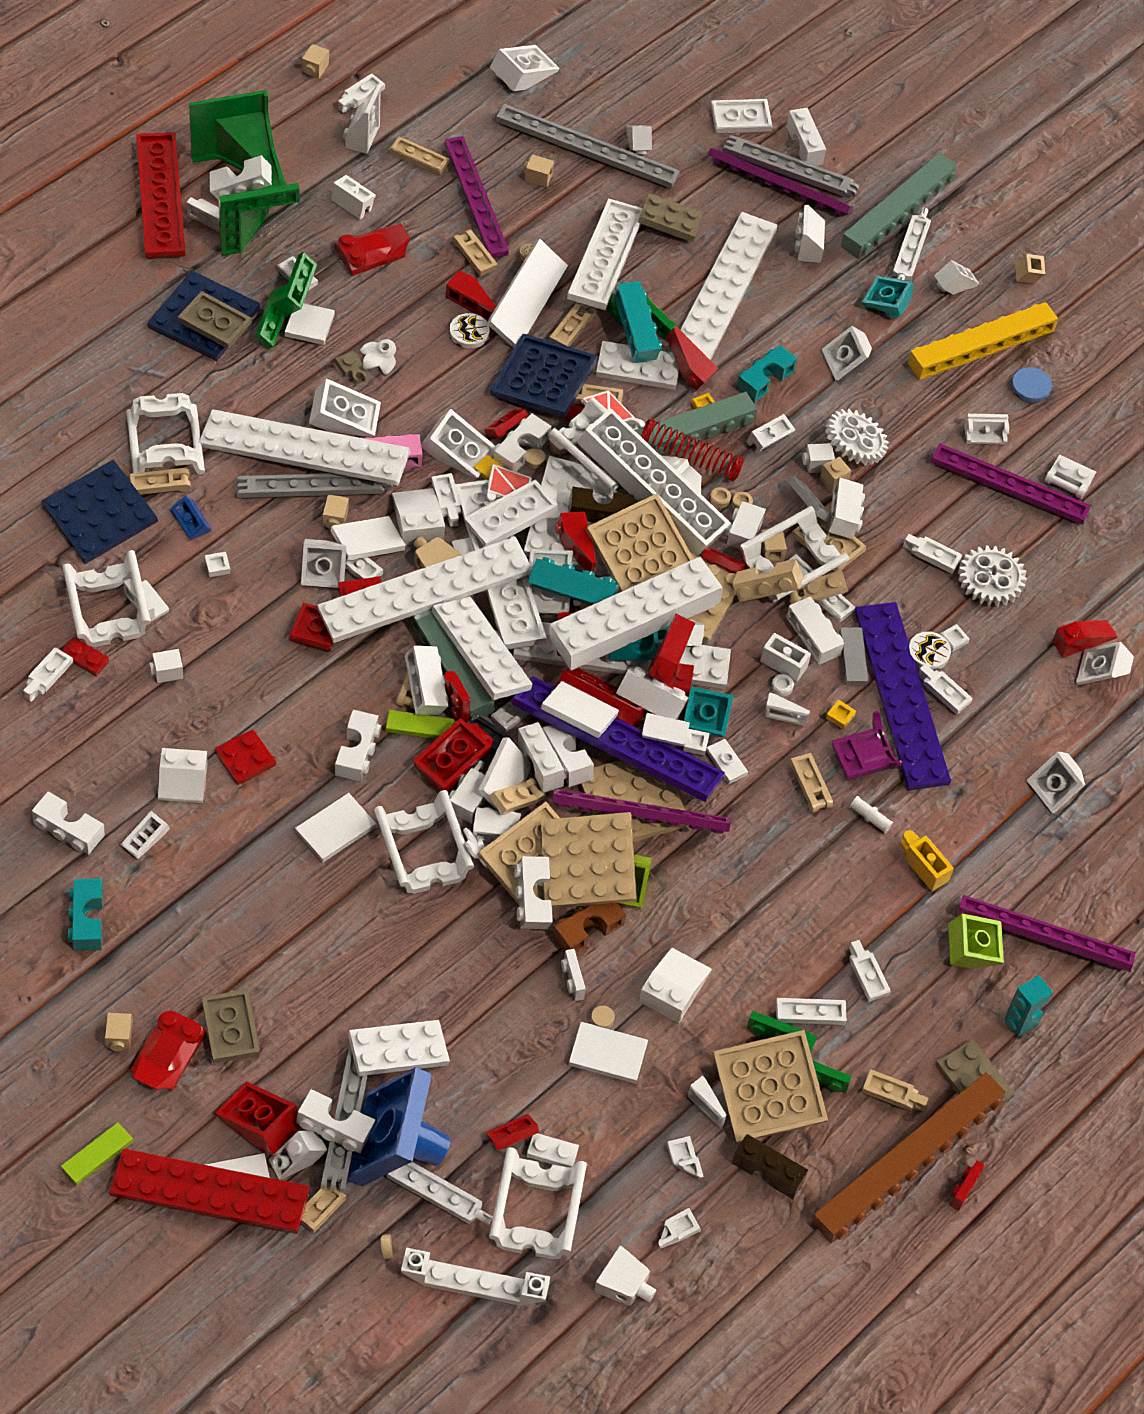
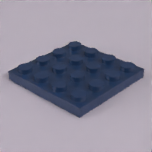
(166, 318)
(543, 375)
(99, 511)

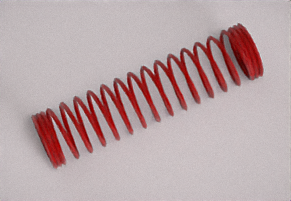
(735, 468)

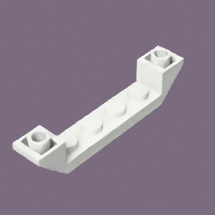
(473, 1281)

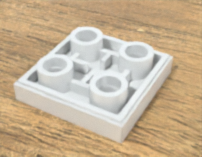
(310, 324)

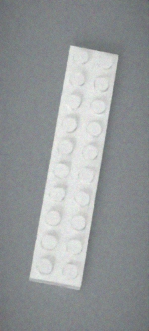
(728, 282)
(305, 447)
(423, 589)
(510, 602)
(709, 662)

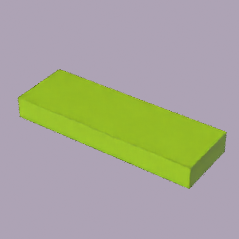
(417, 725)
(97, 1154)

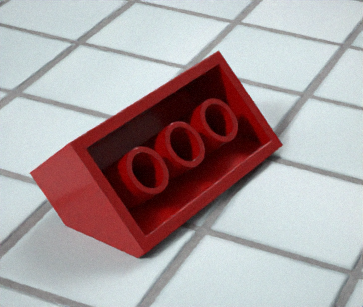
(605, 692)

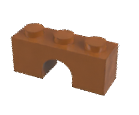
(571, 934)

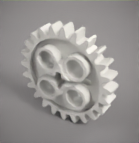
(856, 437)
(992, 576)

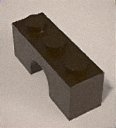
(583, 501)
(784, 1172)

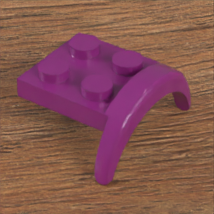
(865, 751)

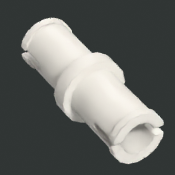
(871, 814)

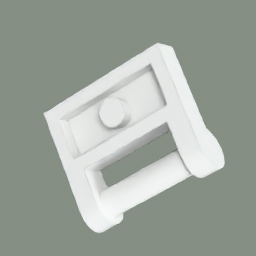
(1070, 472)

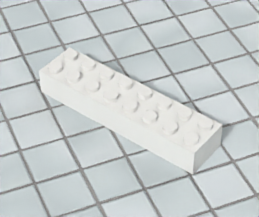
(645, 473)
(635, 613)

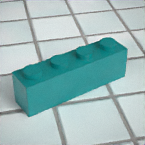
(637, 321)
(570, 583)

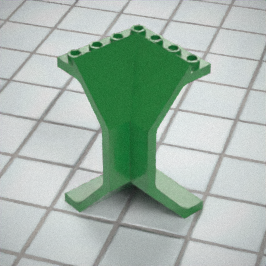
(233, 132)

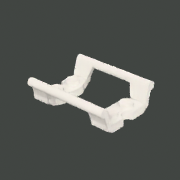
(569, 437)
(159, 454)
(814, 540)
(94, 582)
(422, 819)
(533, 1176)

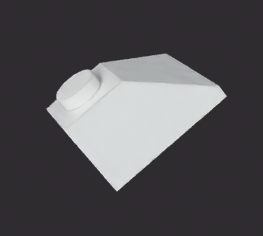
(846, 352)
(323, 563)
(1104, 663)
(1057, 780)

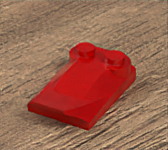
(372, 248)
(453, 754)
(168, 1051)

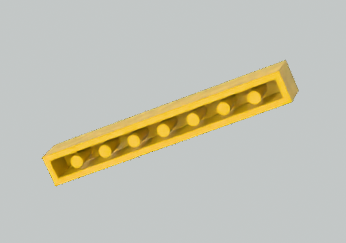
(982, 340)

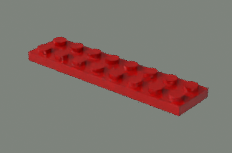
(160, 195)
(210, 1191)

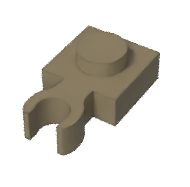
(351, 365)

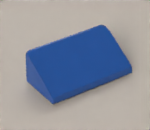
(190, 518)

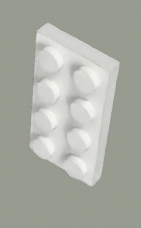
(617, 364)
(511, 513)
(398, 1047)

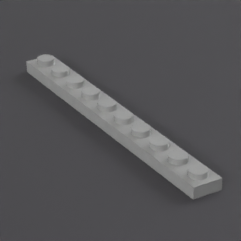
(587, 146)

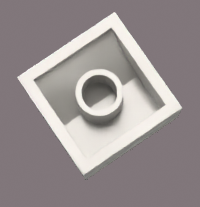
(182, 775)

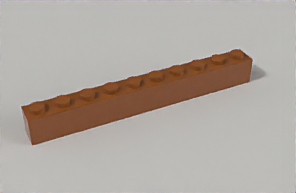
(908, 1158)

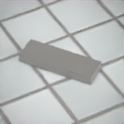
(809, 498)
(854, 656)

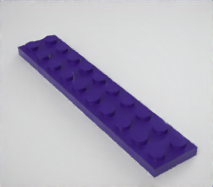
(902, 696)
(627, 744)

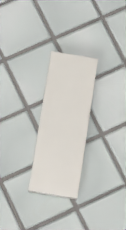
(527, 293)

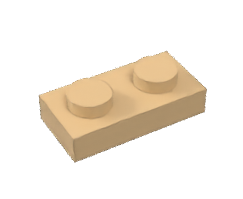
(321, 1207)

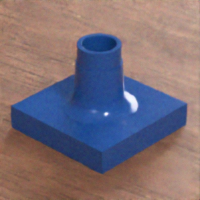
(397, 1129)

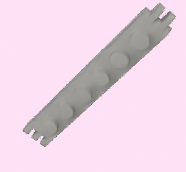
(790, 166)
(306, 485)
(349, 1099)

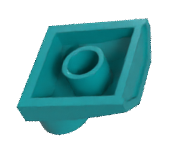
(889, 295)
(708, 711)

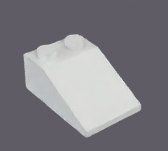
(522, 66)
(364, 124)
(344, 410)
(457, 444)
(418, 515)
(674, 985)

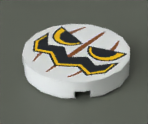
(469, 330)
(930, 649)

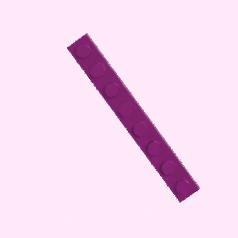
(787, 185)
(476, 197)
(1011, 483)
(651, 813)
(1050, 934)

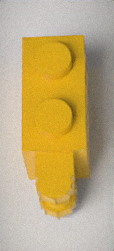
(926, 860)

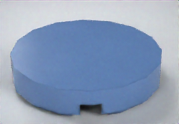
(1031, 384)

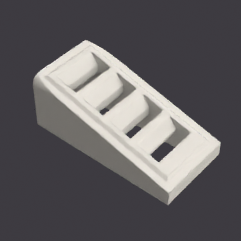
(786, 711)
(139, 830)
(705, 1099)

